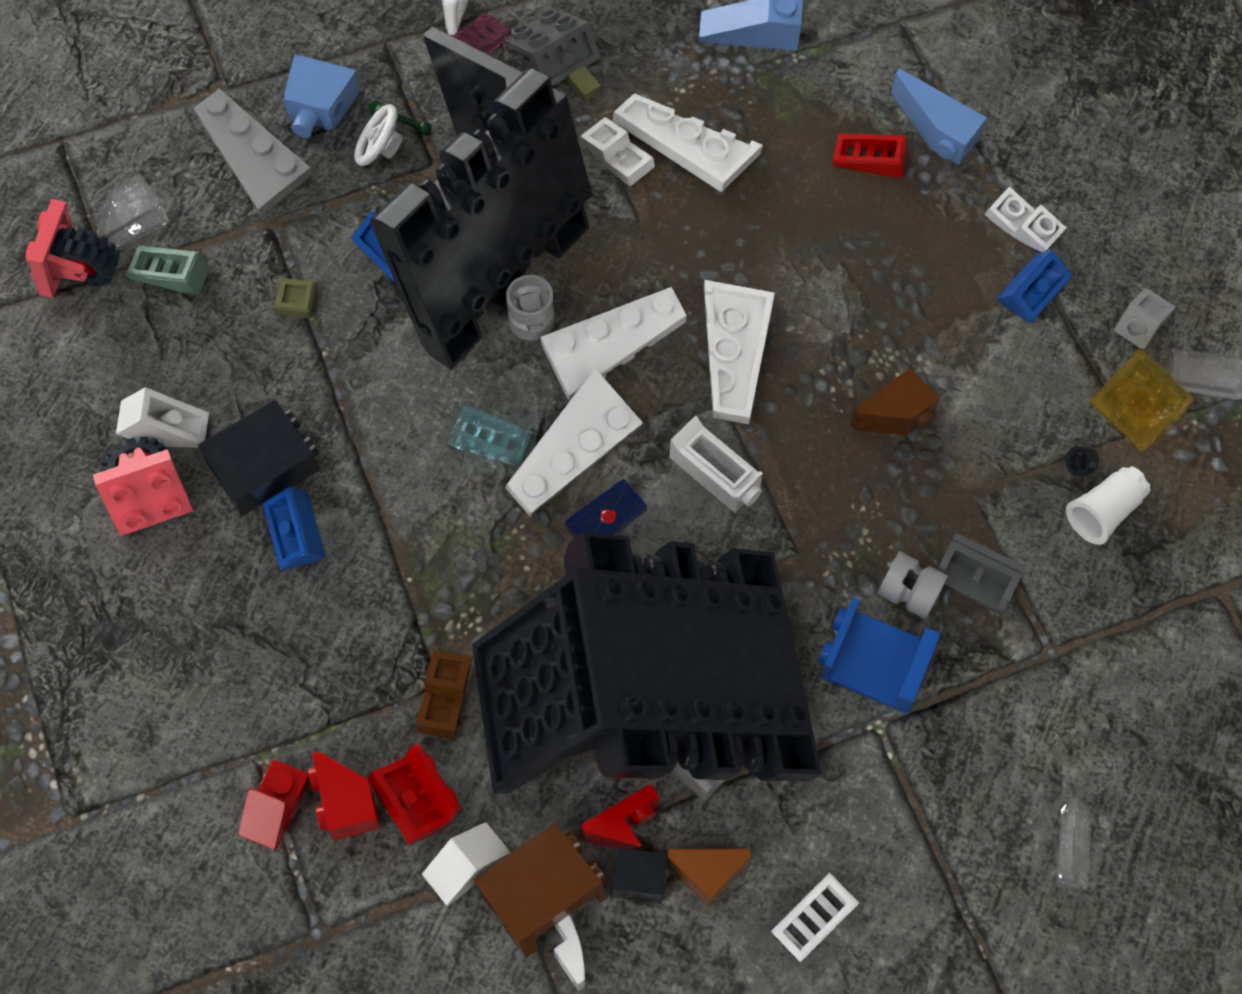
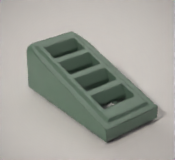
(188, 278)

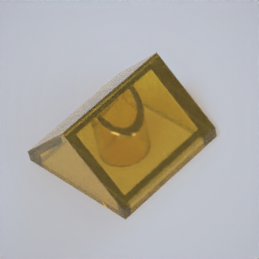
(1143, 401)

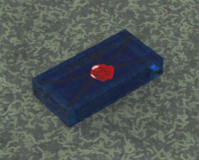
(608, 512)

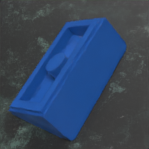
(1035, 285)
(293, 528)

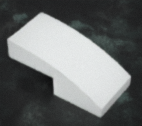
(616, 152)
(570, 953)

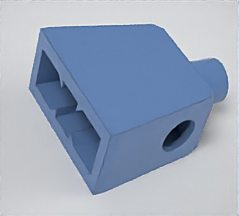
(318, 94)

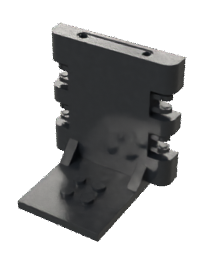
(499, 198)
(648, 670)

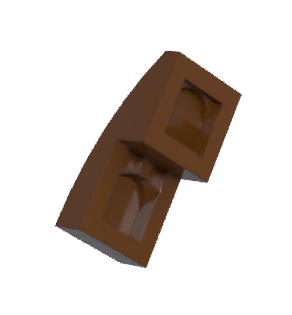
(443, 694)

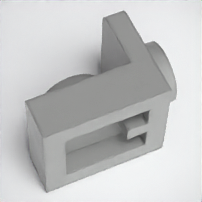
(1144, 318)

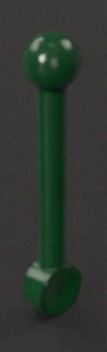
(425, 127)

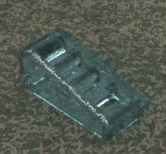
(482, 420)

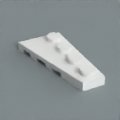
(611, 338)
(577, 439)

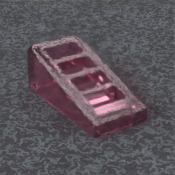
(489, 44)

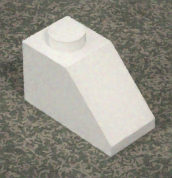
(162, 418)

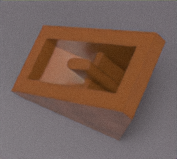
(708, 870)

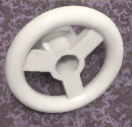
(380, 136)

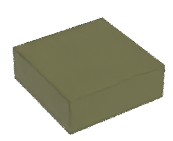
(295, 298)

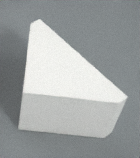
(463, 861)

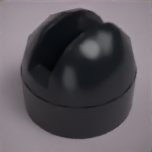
(1082, 460)

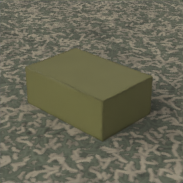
(584, 83)

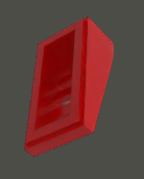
(877, 165)

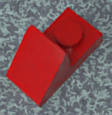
(273, 804)
(612, 825)

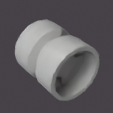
(530, 307)
(925, 591)

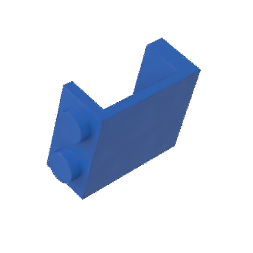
(877, 658)

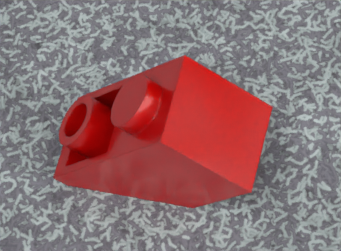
(346, 798)

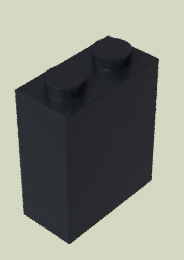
(260, 456)

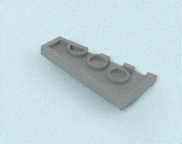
(255, 156)

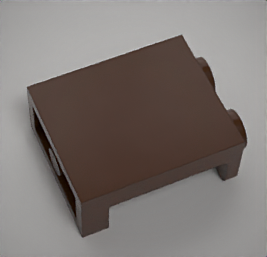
(540, 886)

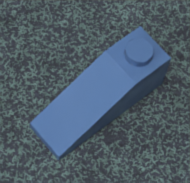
(754, 24)
(940, 120)

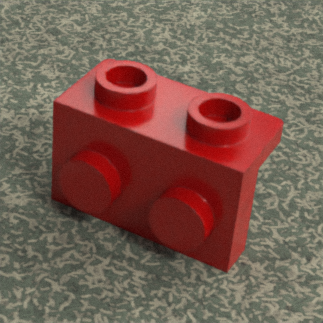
(415, 795)

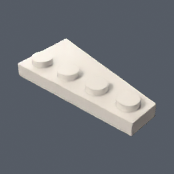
(700, 150)
(736, 341)

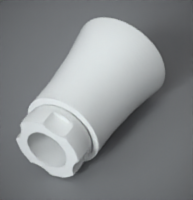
(1107, 505)

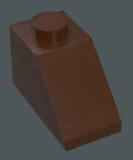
(897, 407)

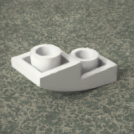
(1029, 225)

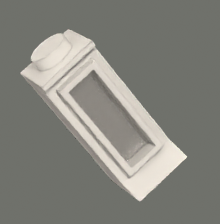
(715, 466)

